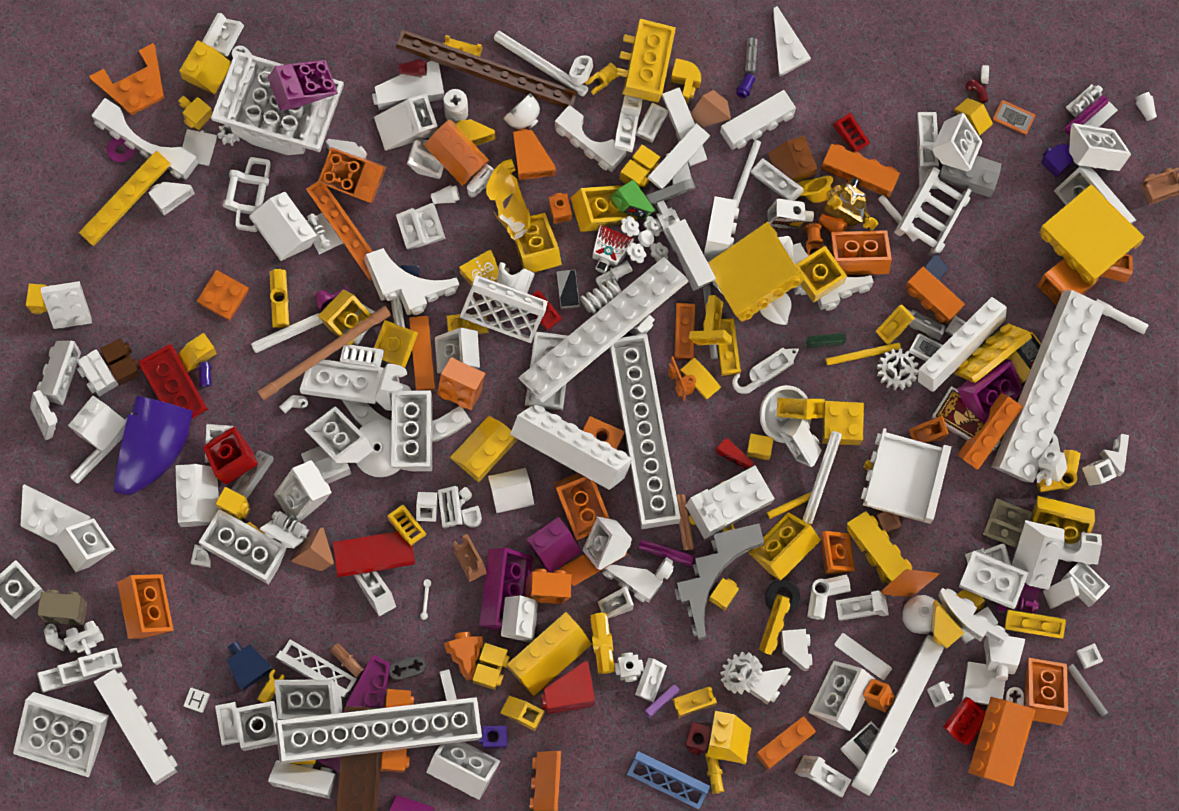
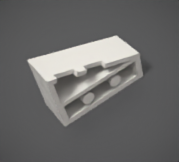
(721, 227)

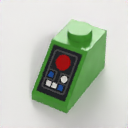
(632, 201)

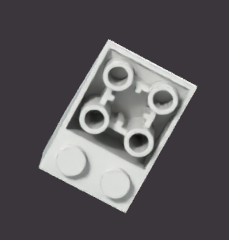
(406, 122)

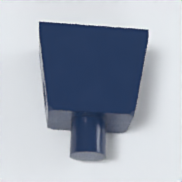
(247, 665)

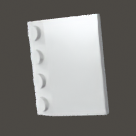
(60, 734)

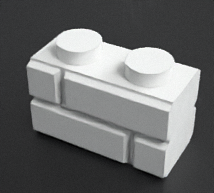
(97, 373)

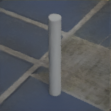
(1087, 690)

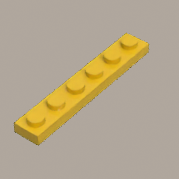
(125, 198)

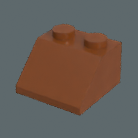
(794, 159)

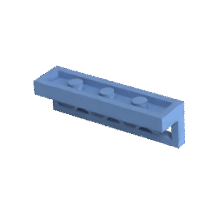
(672, 773)

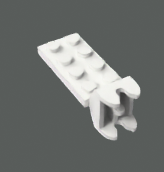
(354, 382)

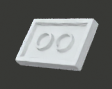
(66, 305)
(993, 580)

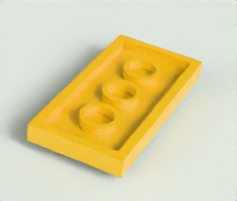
(992, 352)

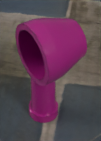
(323, 297)

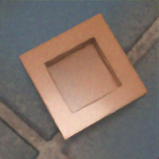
(888, 521)

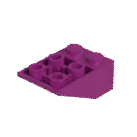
(301, 84)

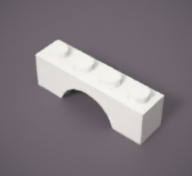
(570, 125)

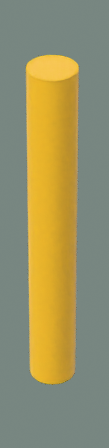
(789, 505)

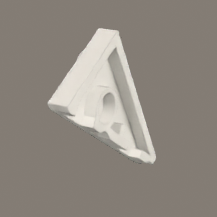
(789, 48)

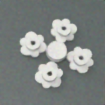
(645, 238)

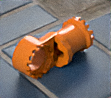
(814, 239)

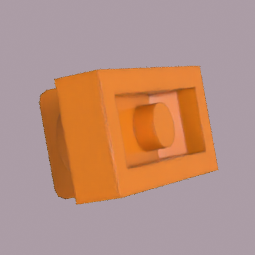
(930, 431)

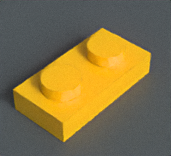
(895, 324)

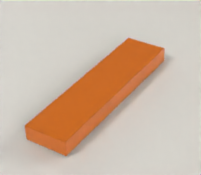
(422, 354)

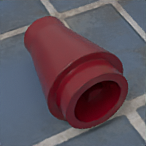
(413, 68)

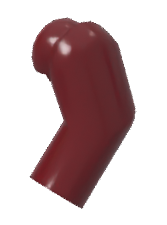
(975, 85)

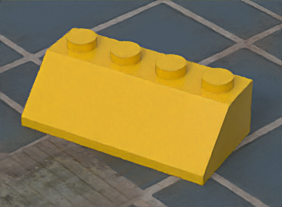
(549, 654)

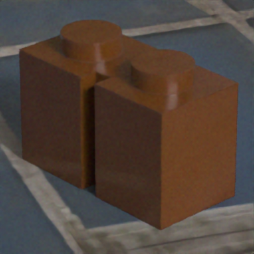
(120, 362)

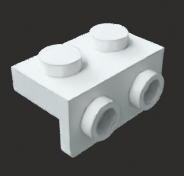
(223, 34)

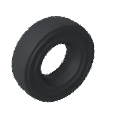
(785, 585)

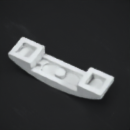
(628, 123)

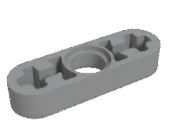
(671, 191)

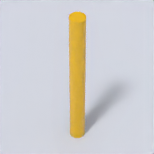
(862, 354)

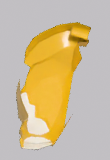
(501, 186)

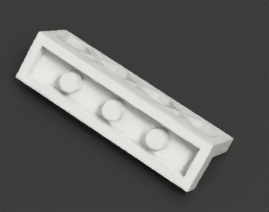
(309, 672)

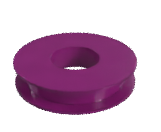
(111, 150)

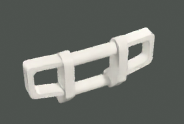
(235, 176)

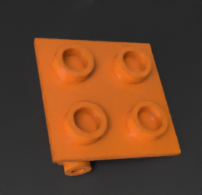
(684, 385)

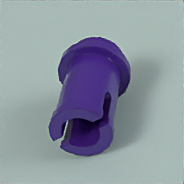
(745, 86)
(204, 374)

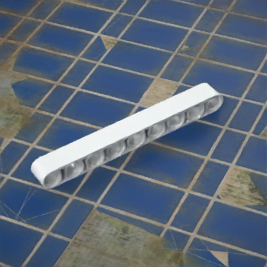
(897, 716)

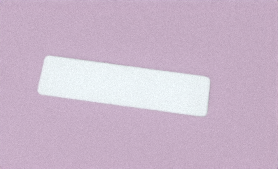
(863, 656)

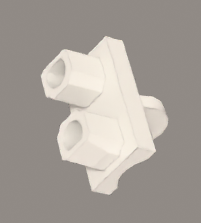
(85, 639)

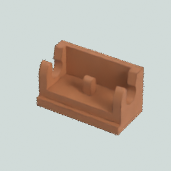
(469, 559)

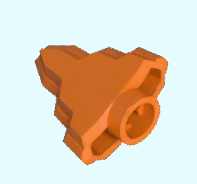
(465, 652)

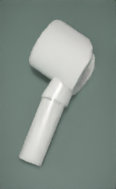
(465, 494)

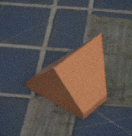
(711, 109)
(314, 552)

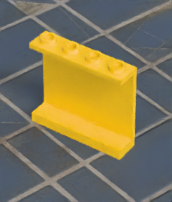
(1090, 234)
(755, 272)

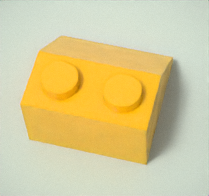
(205, 67)
(341, 313)
(729, 738)

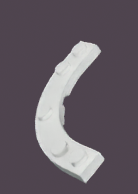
(441, 427)

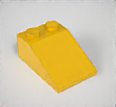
(596, 208)
(538, 246)

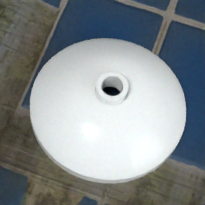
(768, 410)
(378, 462)

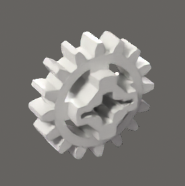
(889, 368)
(741, 673)

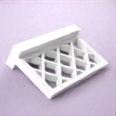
(508, 297)

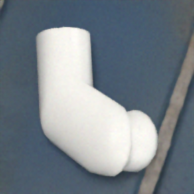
(294, 401)
(52, 637)

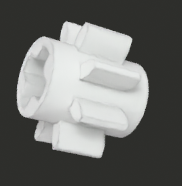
(230, 138)

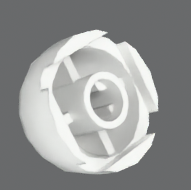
(524, 113)
(918, 614)

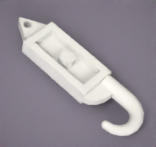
(767, 370)

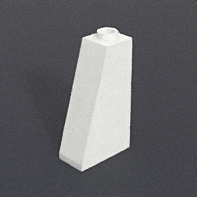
(405, 87)
(689, 254)

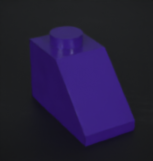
(1057, 159)

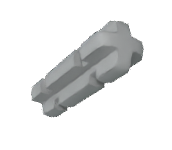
(751, 55)

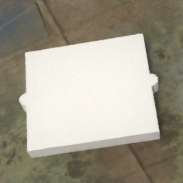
(200, 145)

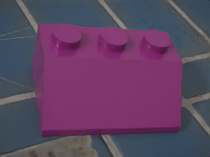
(981, 395)

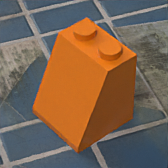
(1061, 279)

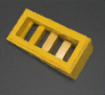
(396, 514)

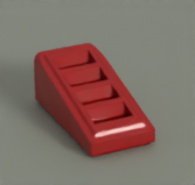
(847, 136)
(734, 454)

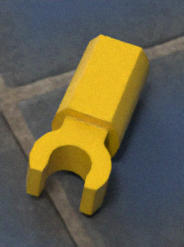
(268, 690)

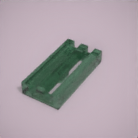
(825, 340)

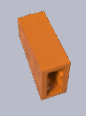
(531, 156)

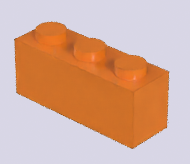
(934, 296)
(785, 743)

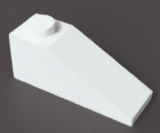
(376, 592)

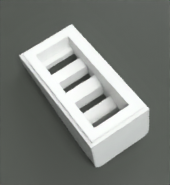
(350, 352)

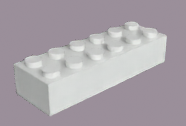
(571, 446)

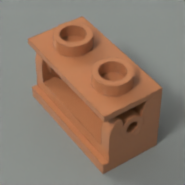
(1161, 186)

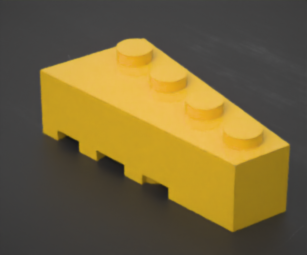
(879, 549)

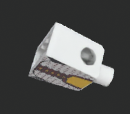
(788, 214)

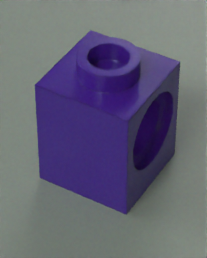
(501, 731)

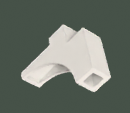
(394, 281)
(832, 299)

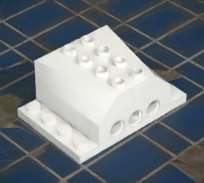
(254, 115)

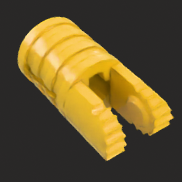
(604, 76)

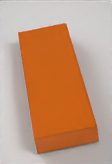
(683, 325)

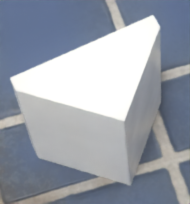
(511, 490)
(1089, 583)

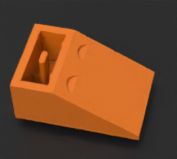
(352, 174)

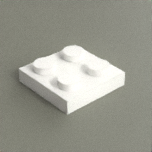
(45, 418)

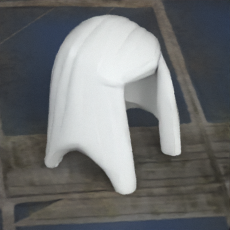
(519, 281)

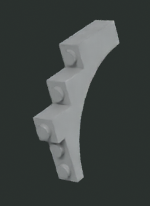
(729, 547)

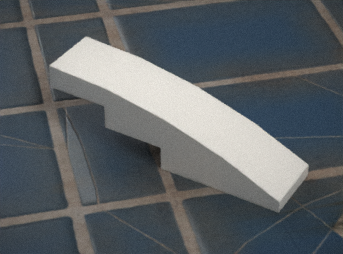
(682, 120)
(926, 136)
(79, 670)

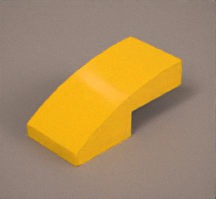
(455, 322)
(704, 381)

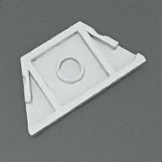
(46, 515)

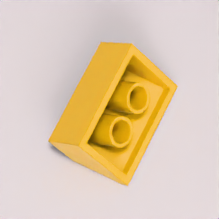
(484, 448)
(1067, 516)
(785, 546)

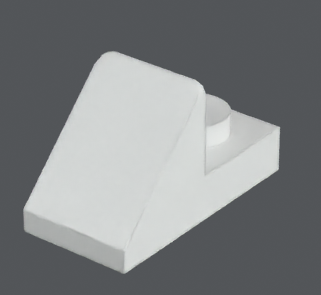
(1119, 457)

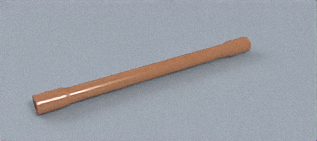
(274, 386)

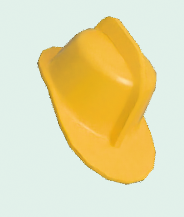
(816, 188)

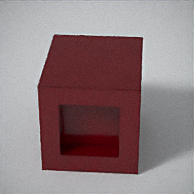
(698, 729)

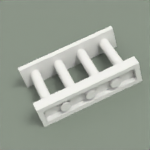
(914, 210)

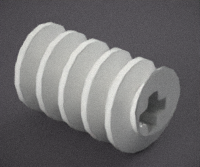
(455, 105)
(600, 297)

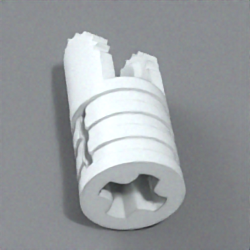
(479, 181)

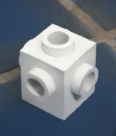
(626, 674)

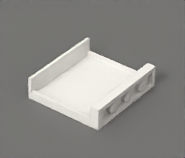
(905, 477)

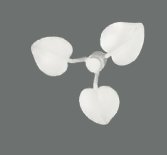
(779, 309)

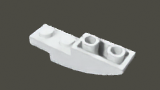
(963, 613)

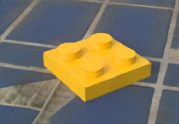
(396, 343)

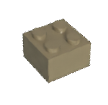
(62, 608)

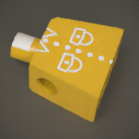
(482, 266)

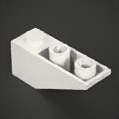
(637, 580)

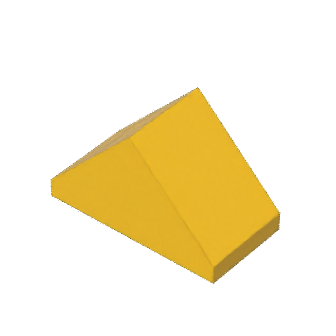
(976, 114)

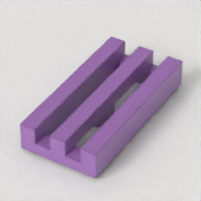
(661, 701)

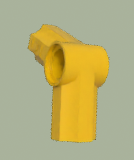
(1072, 460)

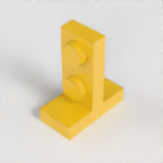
(712, 334)
(800, 408)

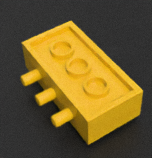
(647, 60)

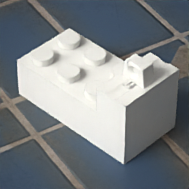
(729, 502)

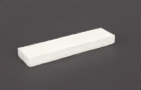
(678, 156)

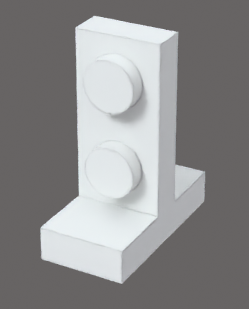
(862, 606)
(819, 772)

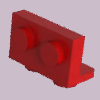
(965, 721)

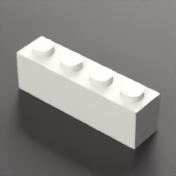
(757, 120)

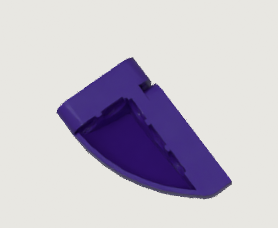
(150, 443)

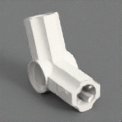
(818, 601)

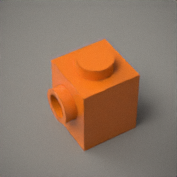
(560, 208)
(879, 695)

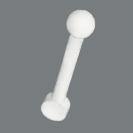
(427, 583)

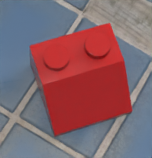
(229, 456)

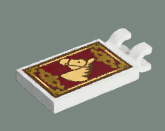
(958, 416)

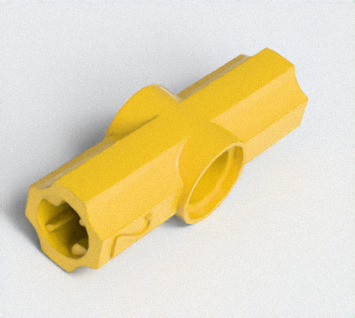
(280, 309)
(602, 643)

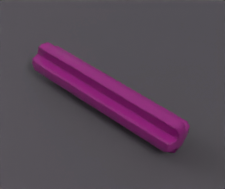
(1088, 113)
(664, 552)

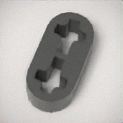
(409, 673)

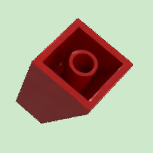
(570, 691)

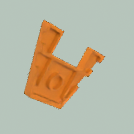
(138, 89)

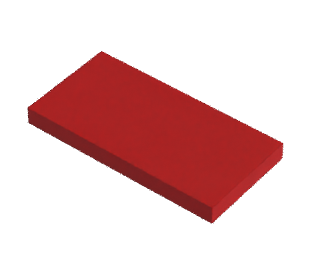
(171, 380)
(372, 553)

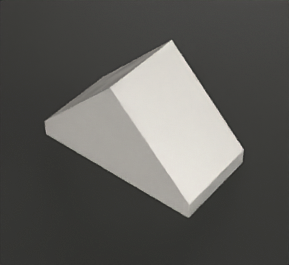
(616, 603)

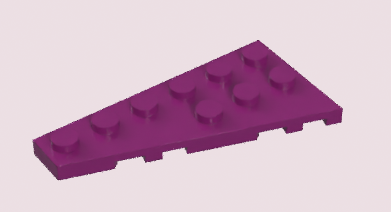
(367, 693)

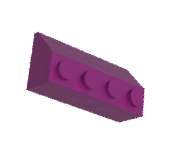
(504, 578)

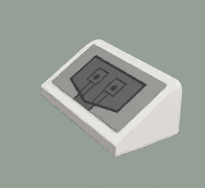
(924, 347)

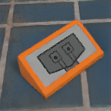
(1014, 117)

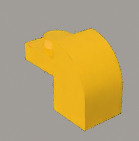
(688, 75)

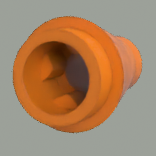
(832, 224)

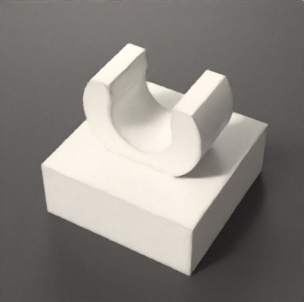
(939, 694)

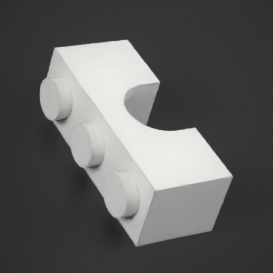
(1085, 550)

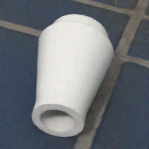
(1146, 105)
(446, 195)

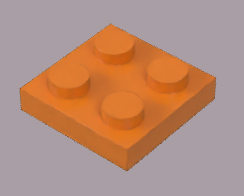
(223, 295)

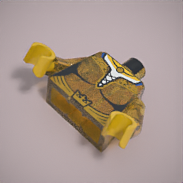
(849, 204)

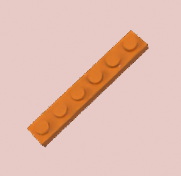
(341, 224)

